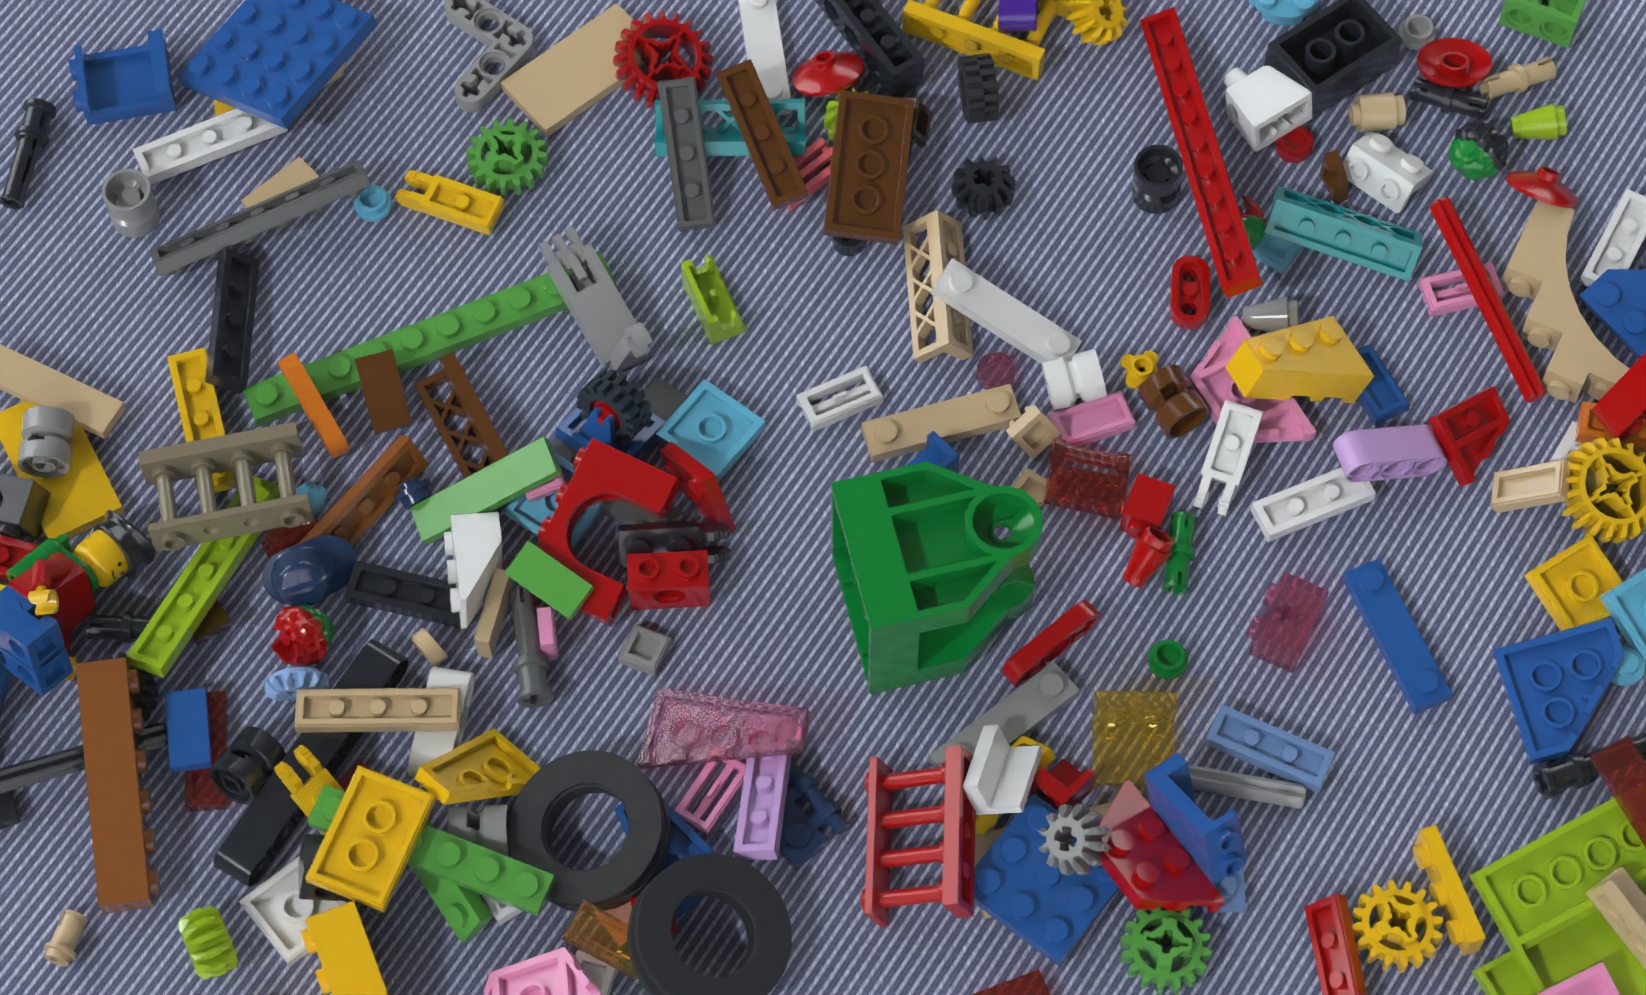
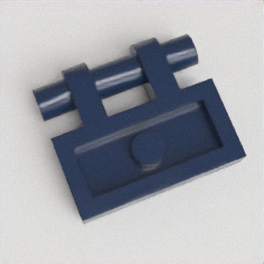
(801, 835)

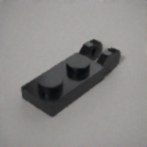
(672, 538)

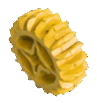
(1621, 516)

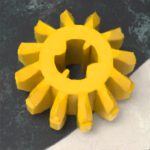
(1097, 20)

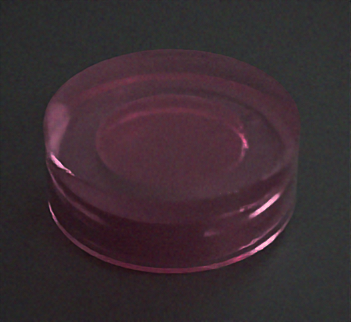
(995, 370)

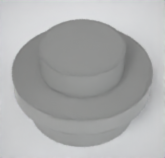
(1416, 31)

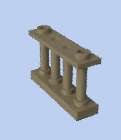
(221, 454)

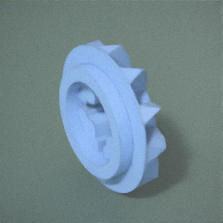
(284, 683)

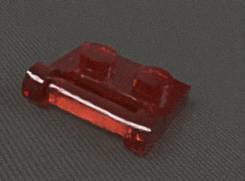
(1083, 488)

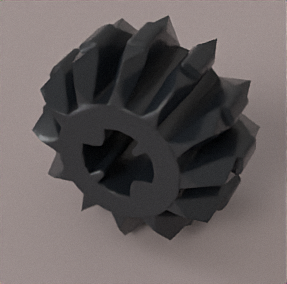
(983, 187)

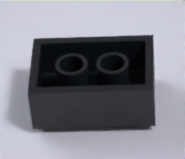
(1335, 51)

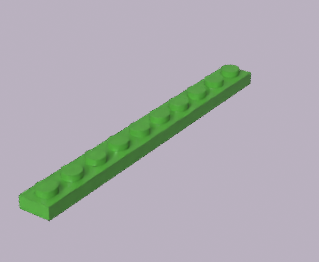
(416, 343)

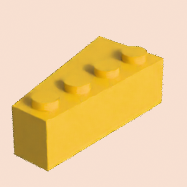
(343, 952)

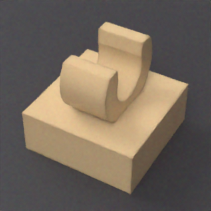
(1033, 431)

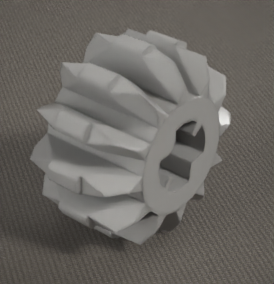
(1070, 855)

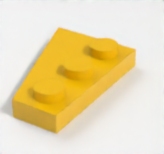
(477, 770)

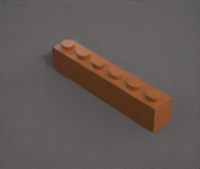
(115, 785)

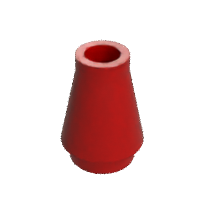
(1148, 554)

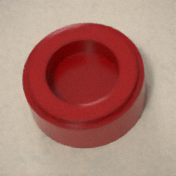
(1295, 145)

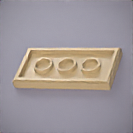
(571, 73)

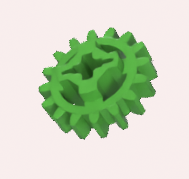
(507, 155)
(1181, 949)

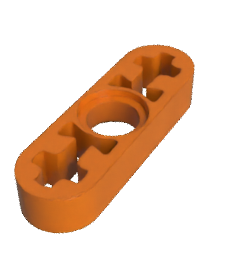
(313, 405)

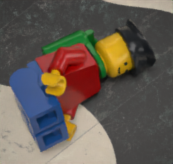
(54, 593)

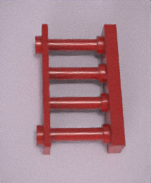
(954, 852)

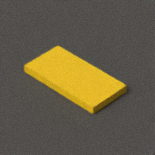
(76, 498)

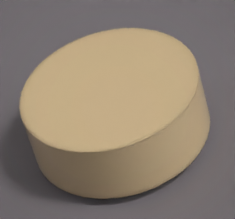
(429, 647)

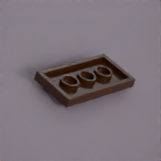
(868, 167)

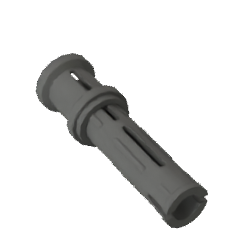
(531, 663)

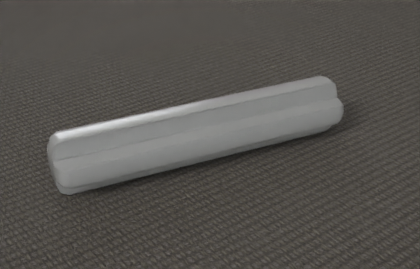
(1247, 787)

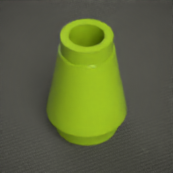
(1541, 123)

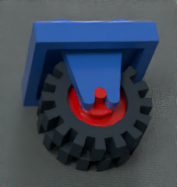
(612, 414)

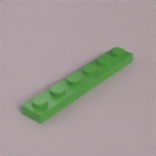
(460, 862)

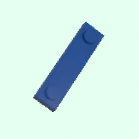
(1397, 636)

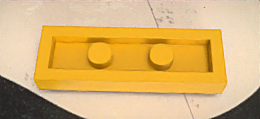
(1448, 891)

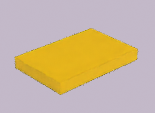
(371, 838)

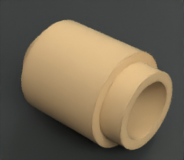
(1377, 112)

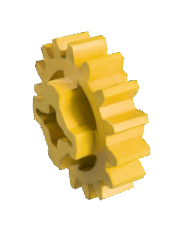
(1400, 908)

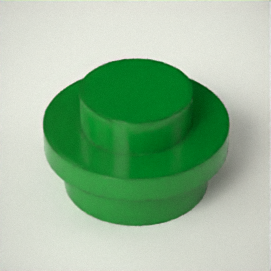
(1167, 659)

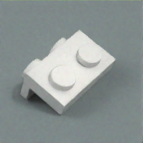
(1385, 170)

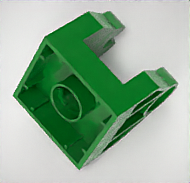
(928, 570)

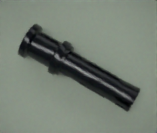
(30, 138)
(1573, 771)

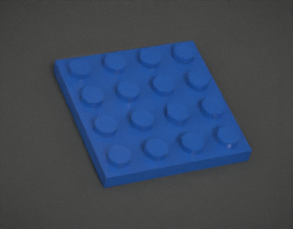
(277, 55)

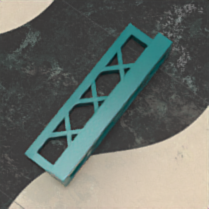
(728, 140)
(1344, 233)

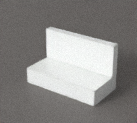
(1000, 774)

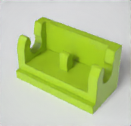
(711, 300)

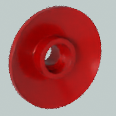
(1454, 62)
(828, 73)
(1543, 186)

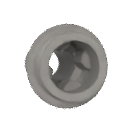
(1271, 315)

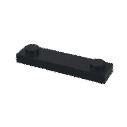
(232, 321)

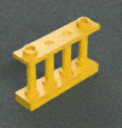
(972, 39)

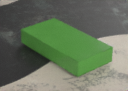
(549, 580)

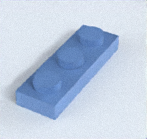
(1269, 748)

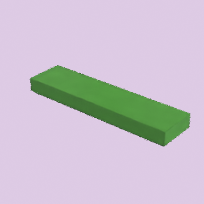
(487, 488)

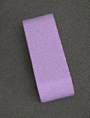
(1389, 453)

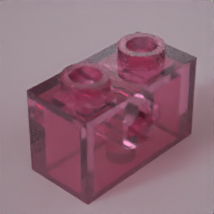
(1285, 642)

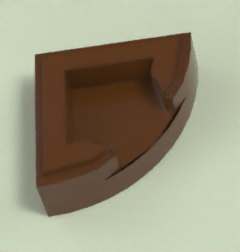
(1334, 176)

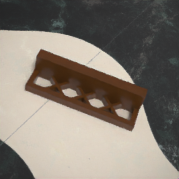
(470, 408)

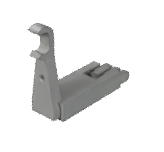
(597, 305)

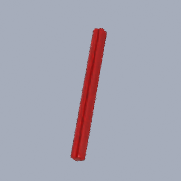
(1487, 299)

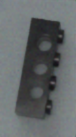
(878, 42)

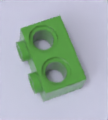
(1544, 19)

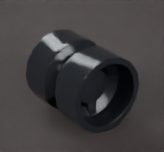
(1157, 179)
(247, 765)

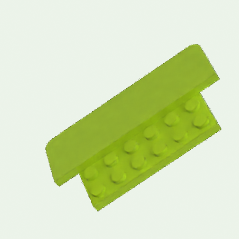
(1544, 907)

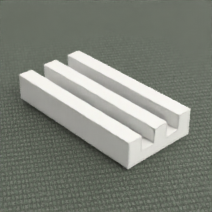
(846, 410)

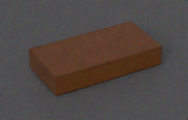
(383, 392)

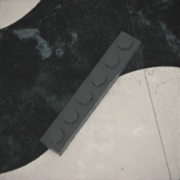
(272, 213)

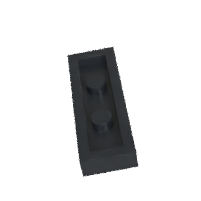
(401, 593)

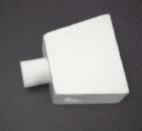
(1265, 104)

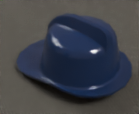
(309, 570)

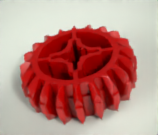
(640, 40)

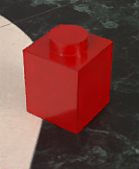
(1146, 505)

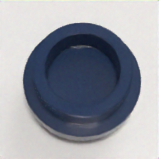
(413, 492)

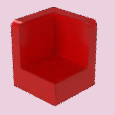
(1062, 784)

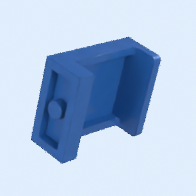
(124, 81)
(1212, 844)

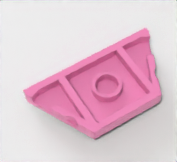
(1281, 418)
(545, 974)

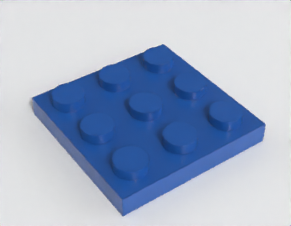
(1036, 899)

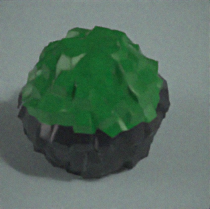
(1478, 150)

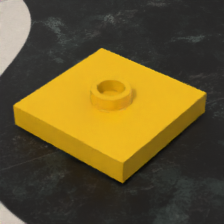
(1573, 583)

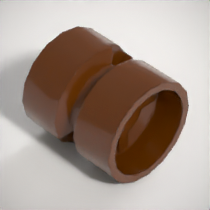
(1173, 401)

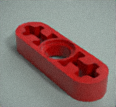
(1051, 643)

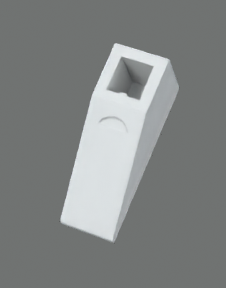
(476, 553)

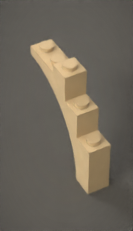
(1554, 319)

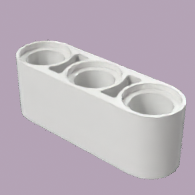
(433, 744)

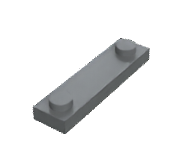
(1018, 712)

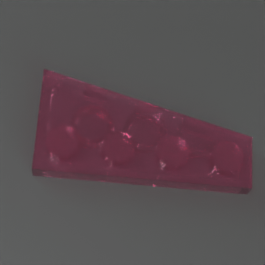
(716, 728)

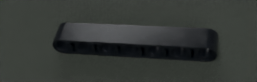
(273, 812)

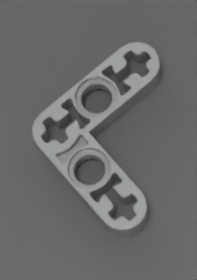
(498, 50)

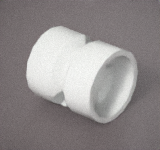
(1074, 379)

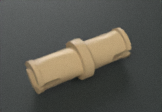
(1518, 78)

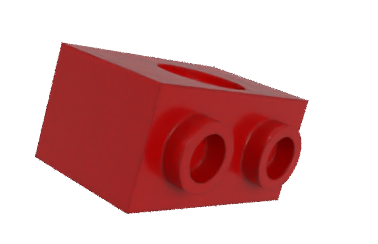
(668, 580)

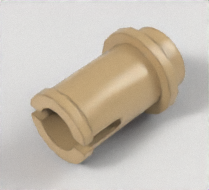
(65, 938)

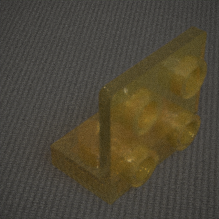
(1131, 734)

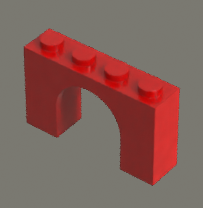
(599, 477)

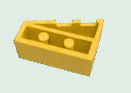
(1300, 361)

